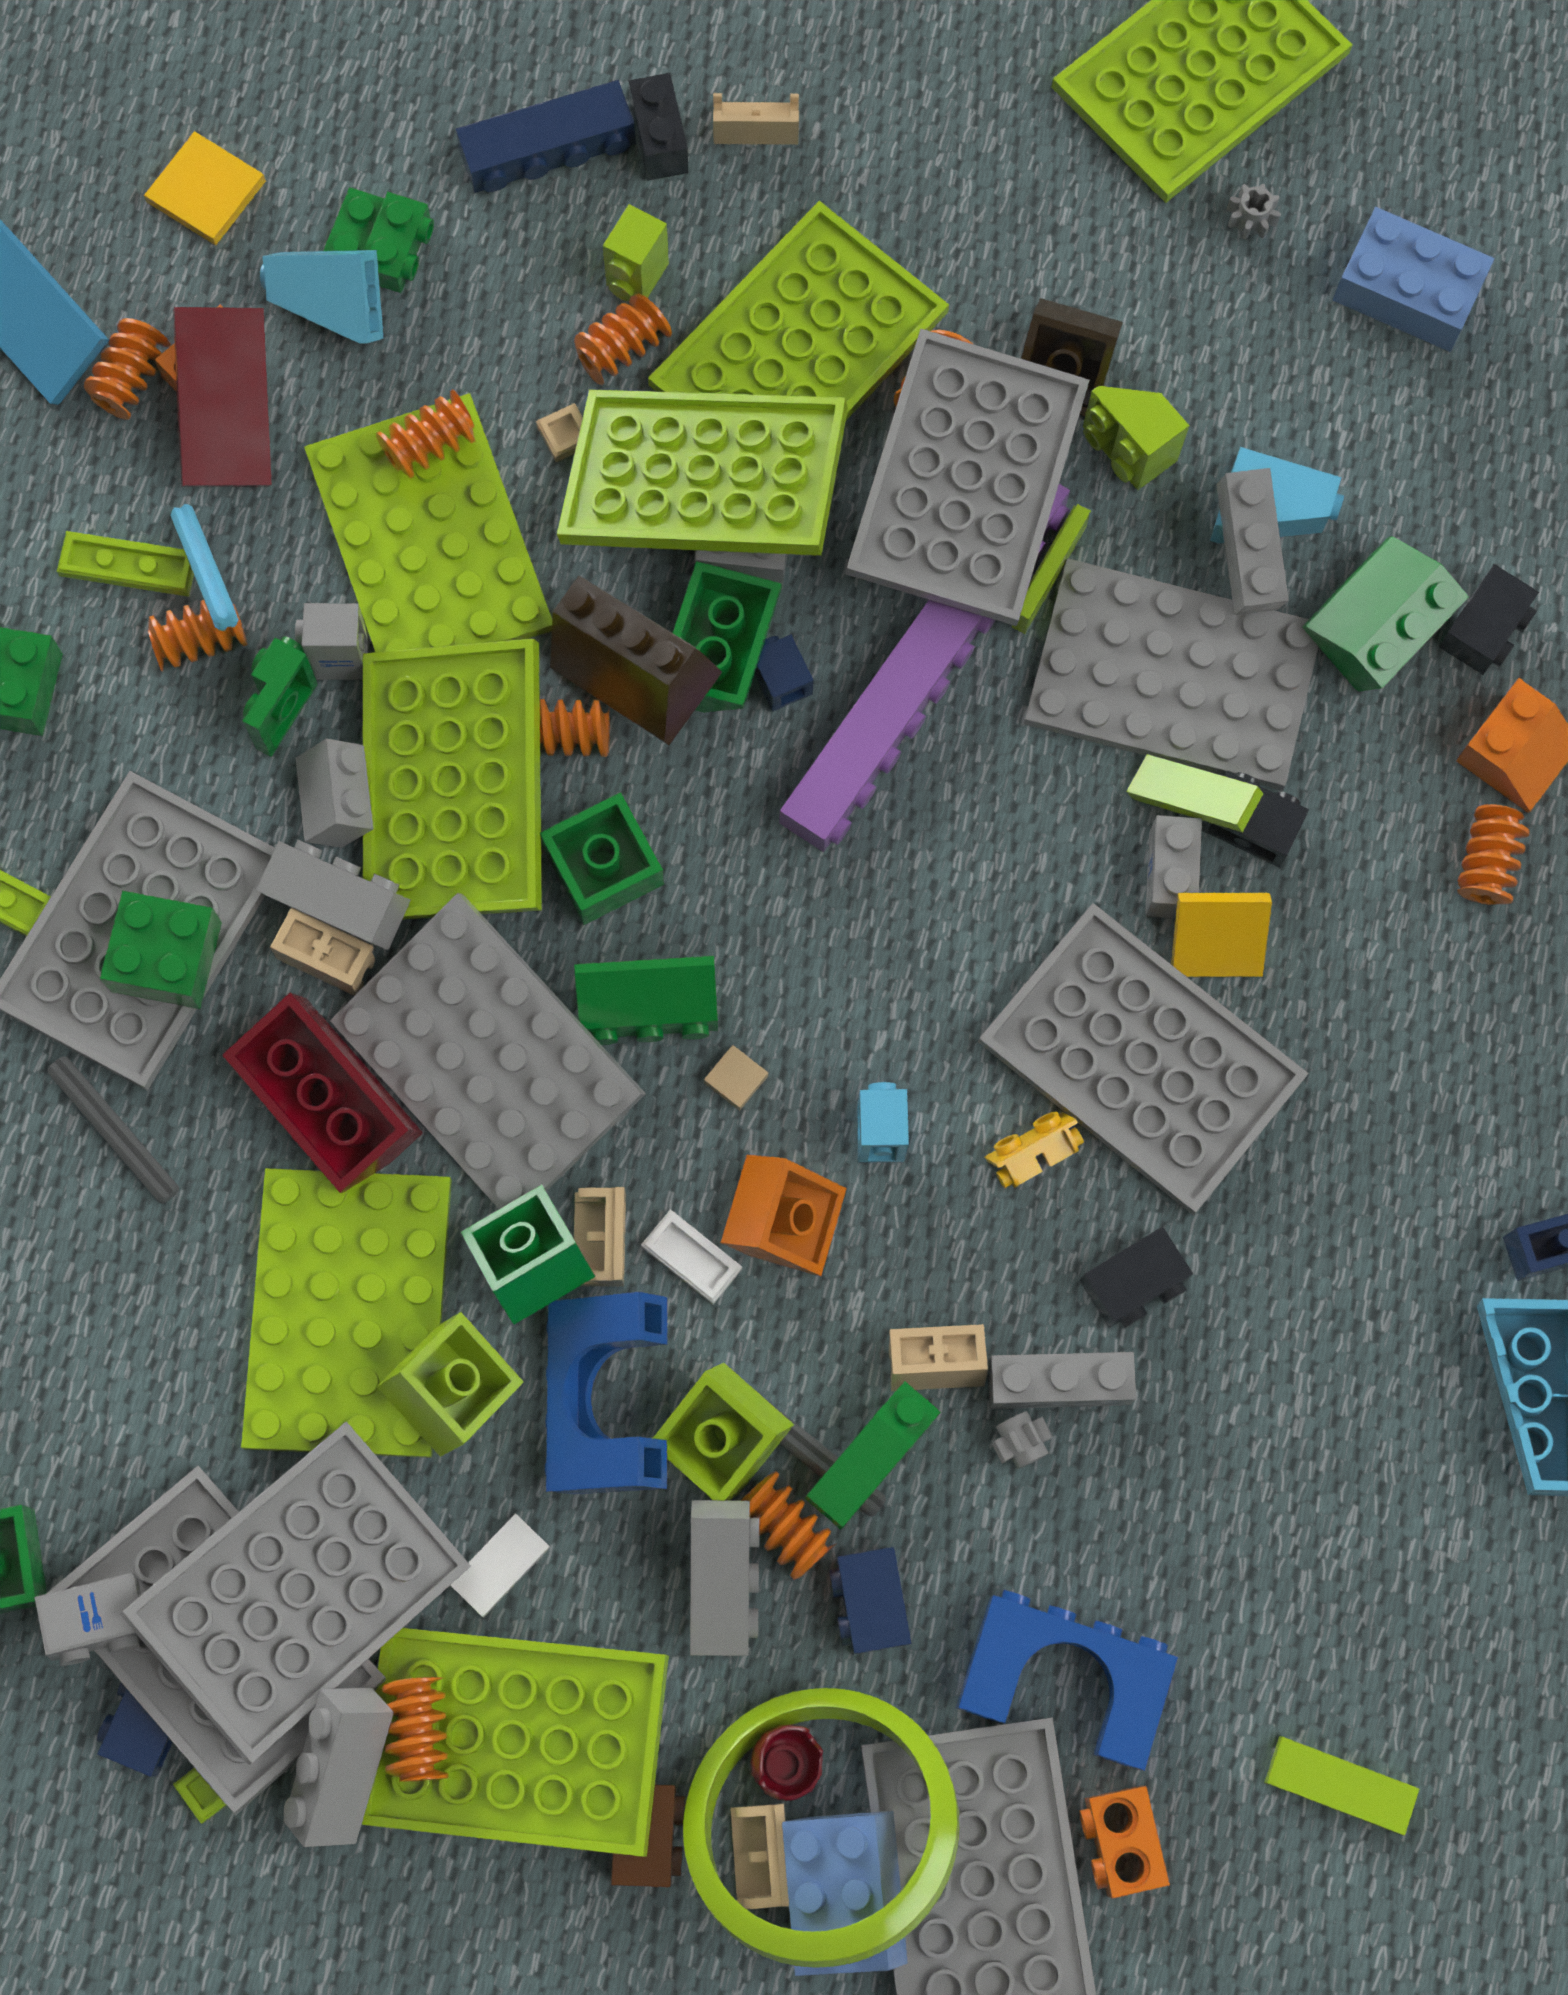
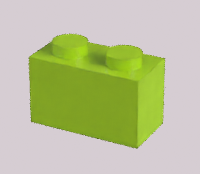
(635, 254)

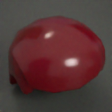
(787, 1762)

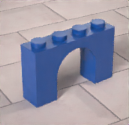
(579, 1341)
(1134, 1671)

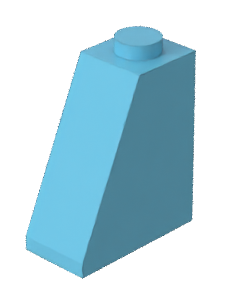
(328, 289)
(1301, 494)

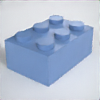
(1413, 279)
(840, 1875)

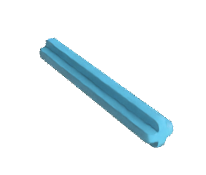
(204, 567)

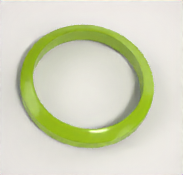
(885, 1926)

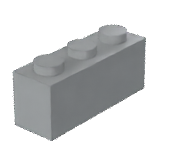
(1252, 541)
(334, 893)
(1061, 1380)
(722, 1577)
(337, 1766)

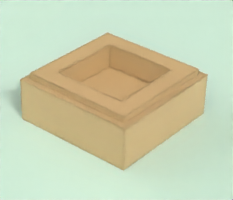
(561, 431)
(736, 1077)

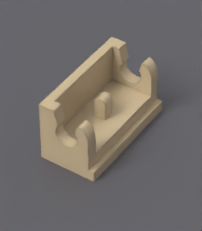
(755, 122)
(323, 951)
(601, 1233)
(938, 1357)
(759, 1856)

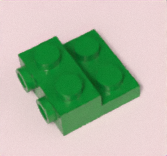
(390, 226)
(284, 687)

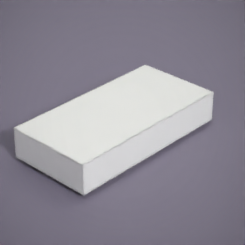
(691, 1257)
(500, 1565)

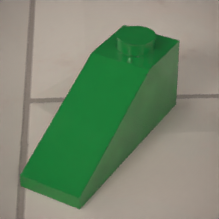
(872, 1455)

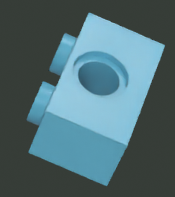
(882, 1123)

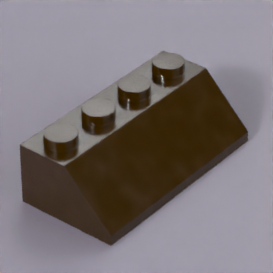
(628, 660)

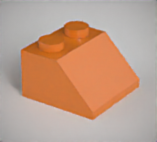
(1519, 746)
(783, 1214)

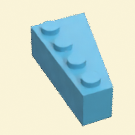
(1532, 1375)

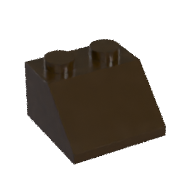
(1072, 343)

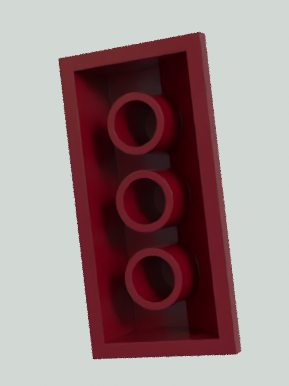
(322, 1093)

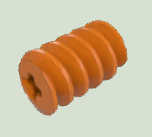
(619, 335)
(123, 365)
(428, 434)
(190, 634)
(574, 728)
(1490, 855)
(786, 1526)
(415, 1729)

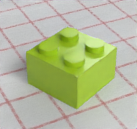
(450, 1384)
(722, 1433)

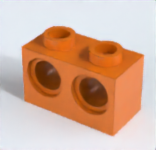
(1136, 1837)

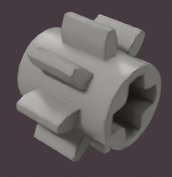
(1253, 211)
(1022, 1440)

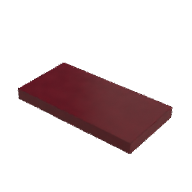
(222, 397)

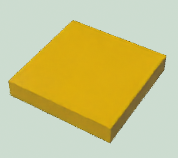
(204, 188)
(1221, 934)

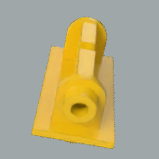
(1018, 1154)

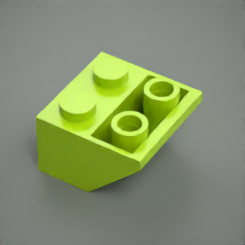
(1135, 431)

